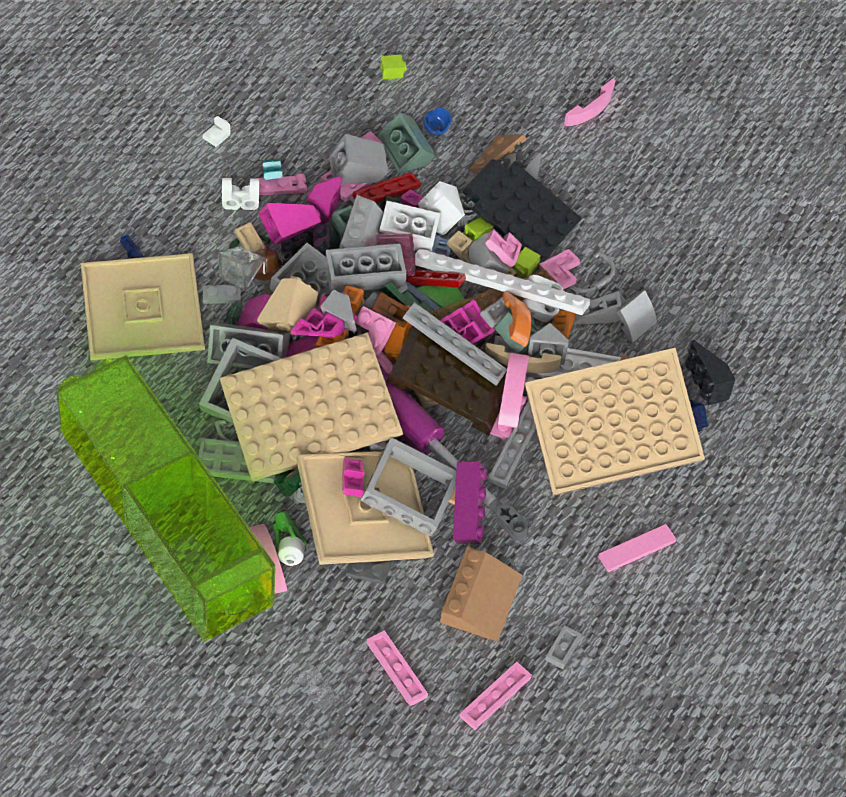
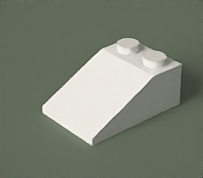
(409, 219)

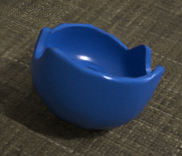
(437, 117)

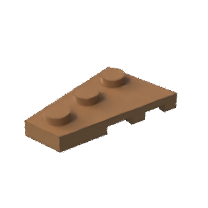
(500, 146)

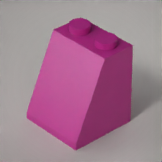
(288, 220)

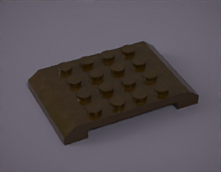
(447, 380)

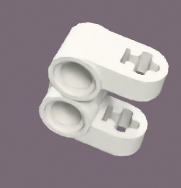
(234, 197)
(537, 309)

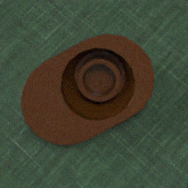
(270, 266)

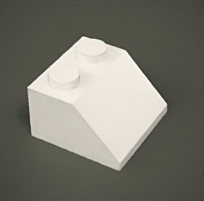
(445, 200)

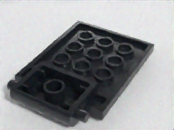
(520, 205)

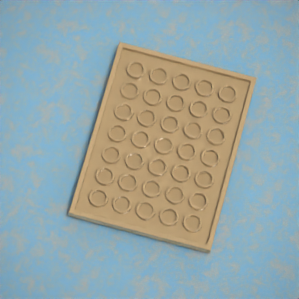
(310, 405)
(614, 421)

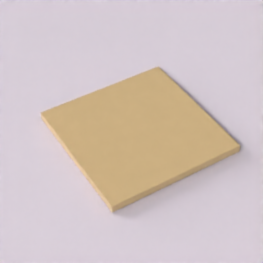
(142, 306)
(351, 529)

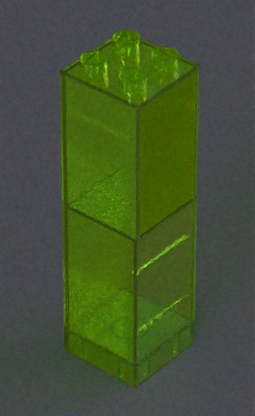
(166, 497)

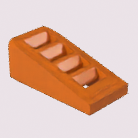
(566, 320)

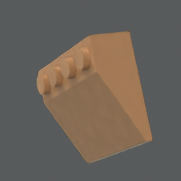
(481, 595)

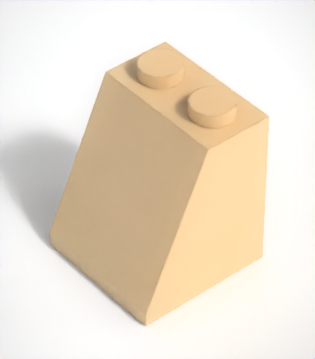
(288, 305)

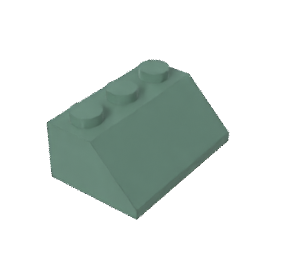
(405, 144)

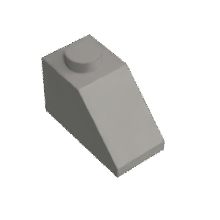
(339, 306)

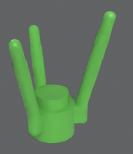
(285, 524)

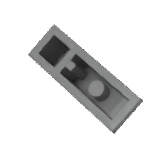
(602, 310)

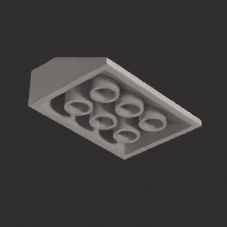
(310, 267)

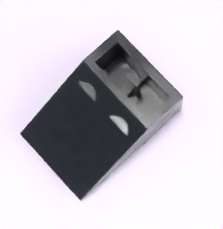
(321, 238)
(709, 374)

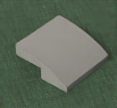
(637, 316)

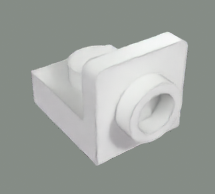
(217, 132)

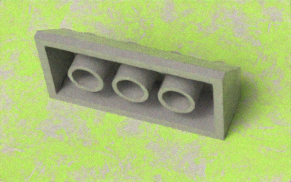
(362, 224)
(365, 267)
(267, 340)

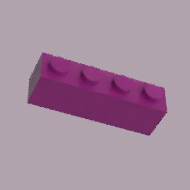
(469, 502)

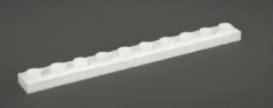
(503, 282)

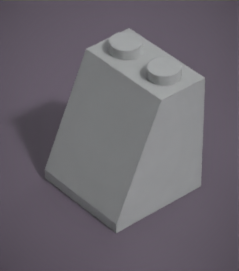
(358, 160)

